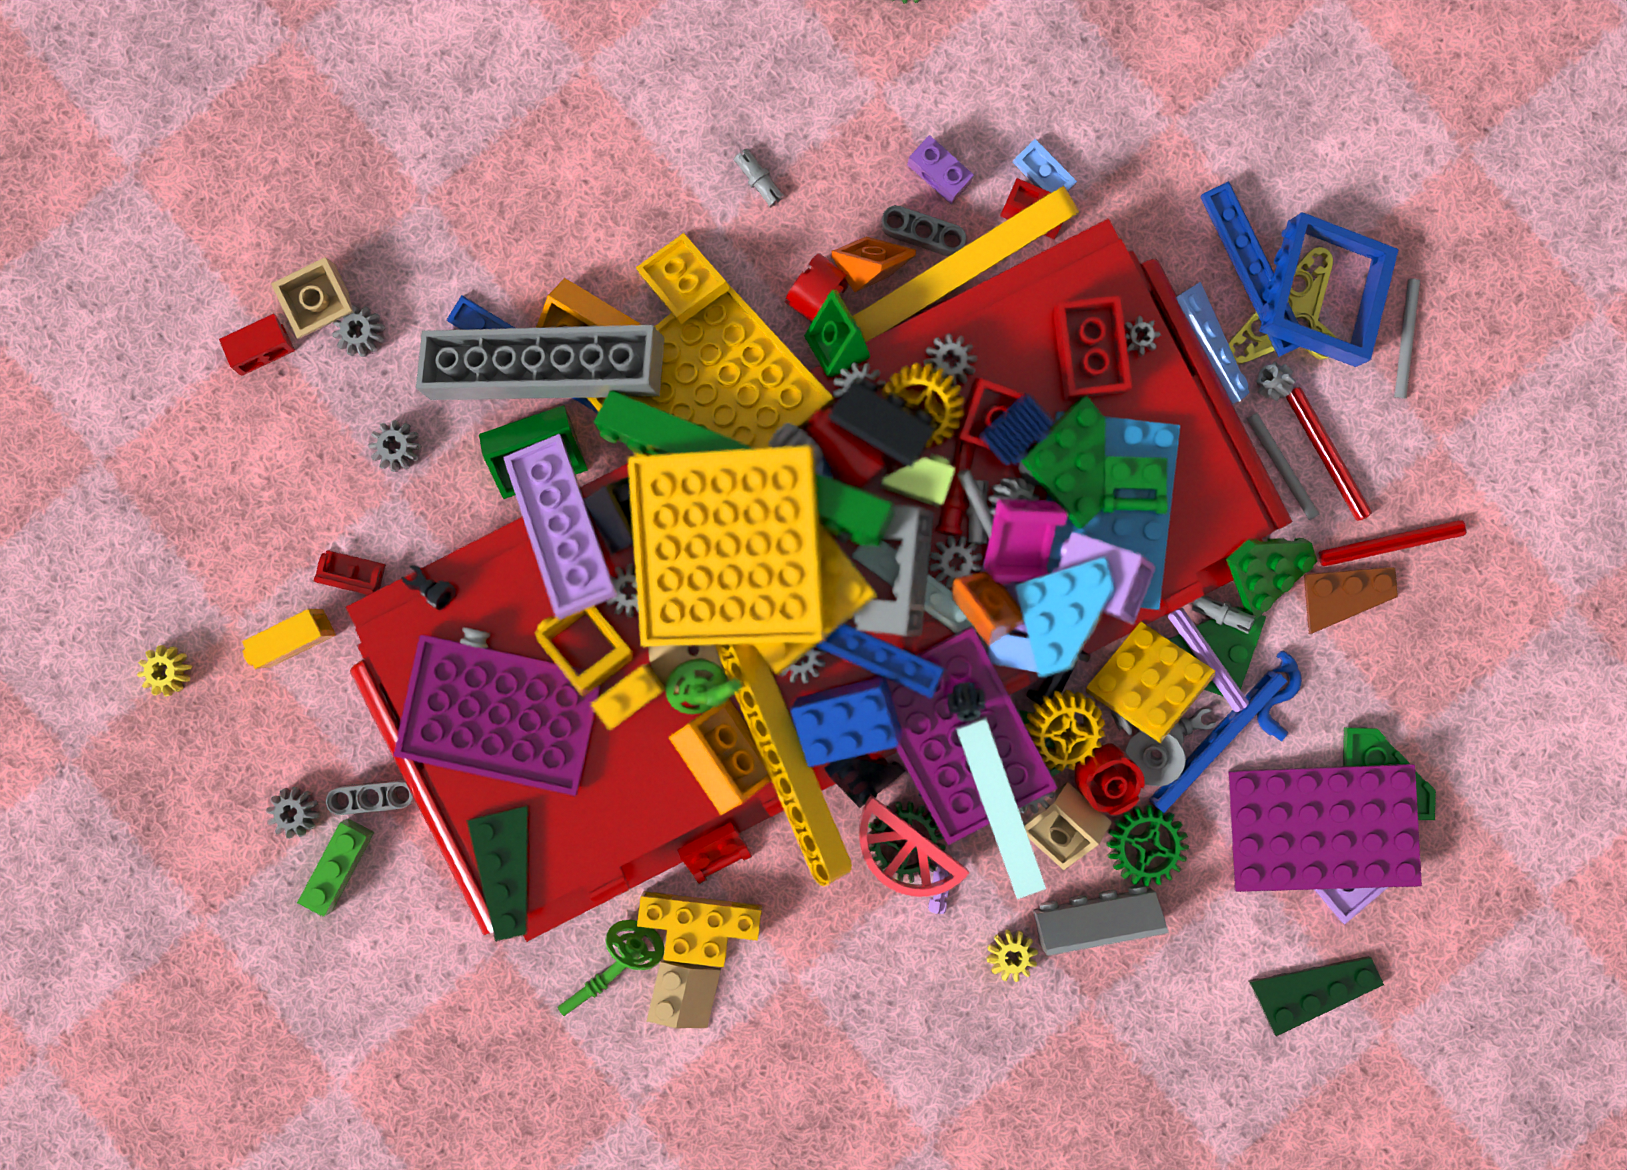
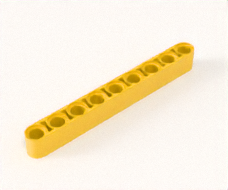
(966, 263)
(786, 762)

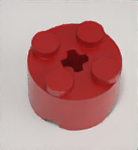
(815, 285)
(1109, 780)

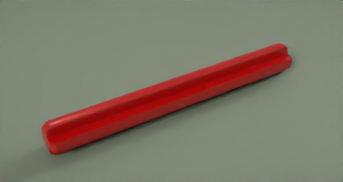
(1328, 454)
(1392, 543)

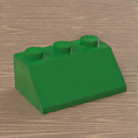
(524, 433)

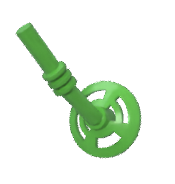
(700, 689)
(629, 959)

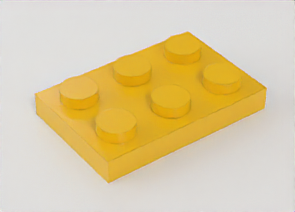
(682, 278)

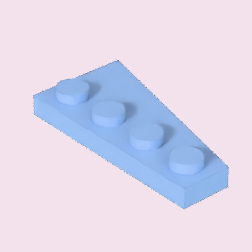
(1212, 339)

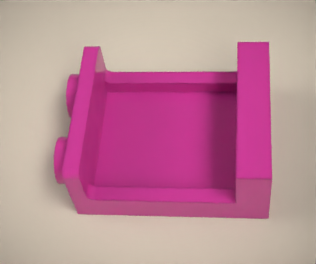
(1022, 539)

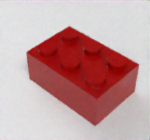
(1092, 347)

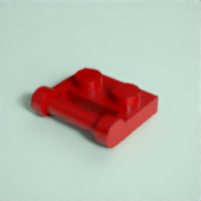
(714, 852)

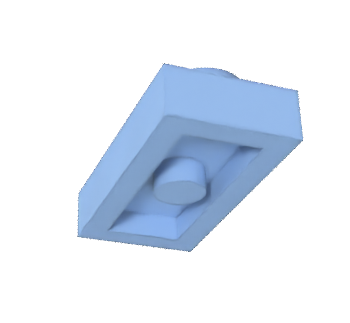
(1043, 168)

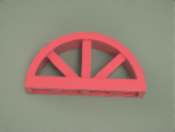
(914, 838)

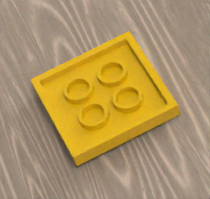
(1150, 682)

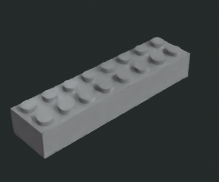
(540, 362)

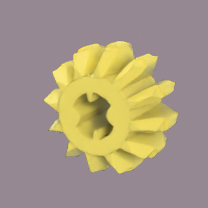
(174, 673)
(1012, 967)

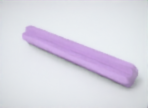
(1206, 655)

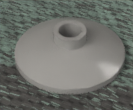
(1157, 770)

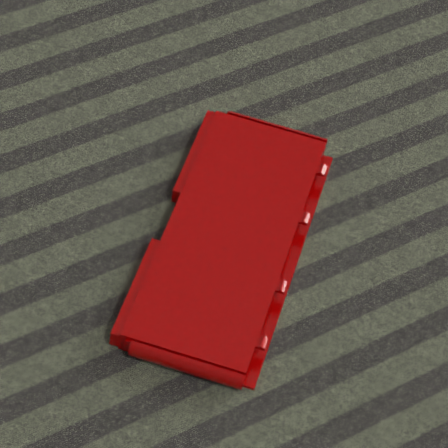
(635, 787)

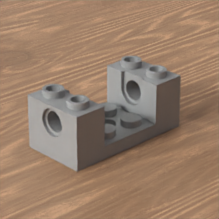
(906, 615)

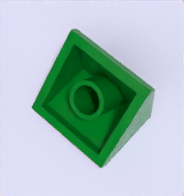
(836, 337)

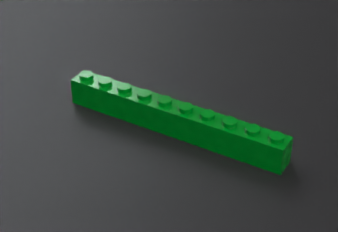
(660, 433)

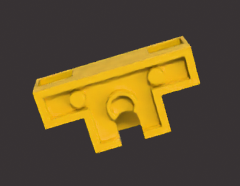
(698, 926)

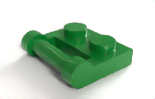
(1135, 474)

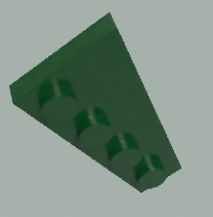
(501, 857)
(1306, 994)

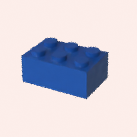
(846, 721)

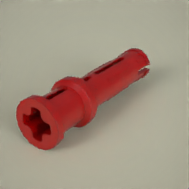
(954, 503)

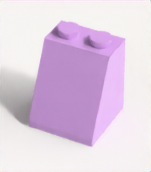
(1129, 571)

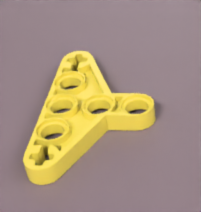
(1303, 304)

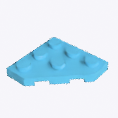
(1063, 612)

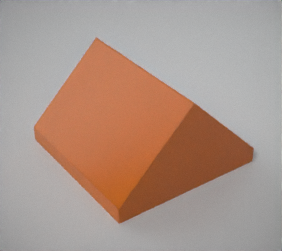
(870, 261)
(987, 606)

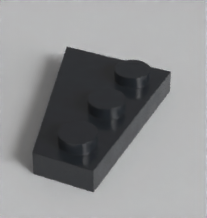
(863, 776)

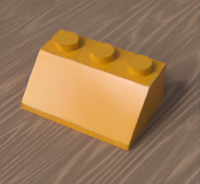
(575, 307)
(722, 756)

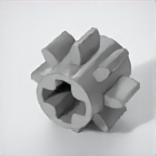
(1147, 338)
(1275, 381)

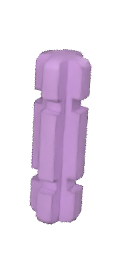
(938, 904)

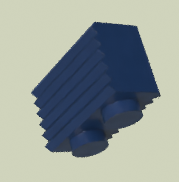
(1017, 429)

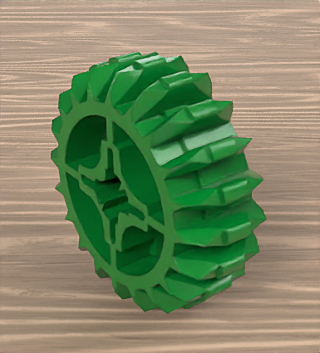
(908, 816)
(1172, 854)

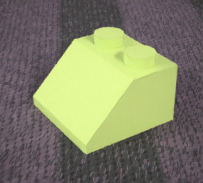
(923, 481)

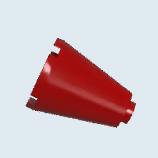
(846, 453)

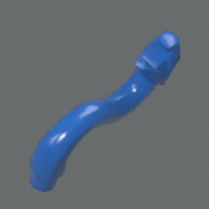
(1289, 666)

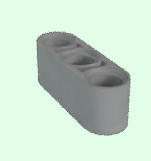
(358, 797)

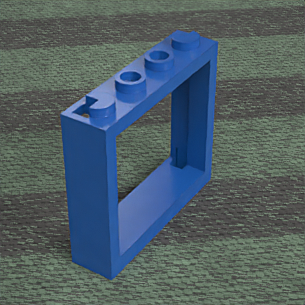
(1372, 302)

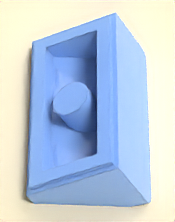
(1012, 652)

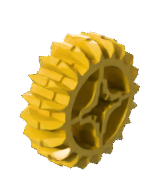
(935, 382)
(1071, 739)

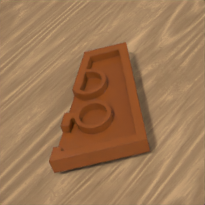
(1345, 594)

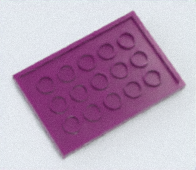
(495, 716)
(934, 749)
(1325, 828)

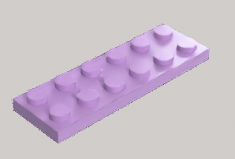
(559, 527)

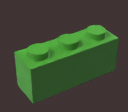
(335, 867)

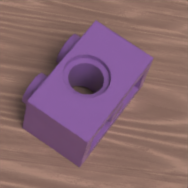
(940, 169)

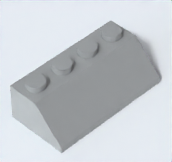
(1099, 920)

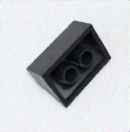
(884, 420)

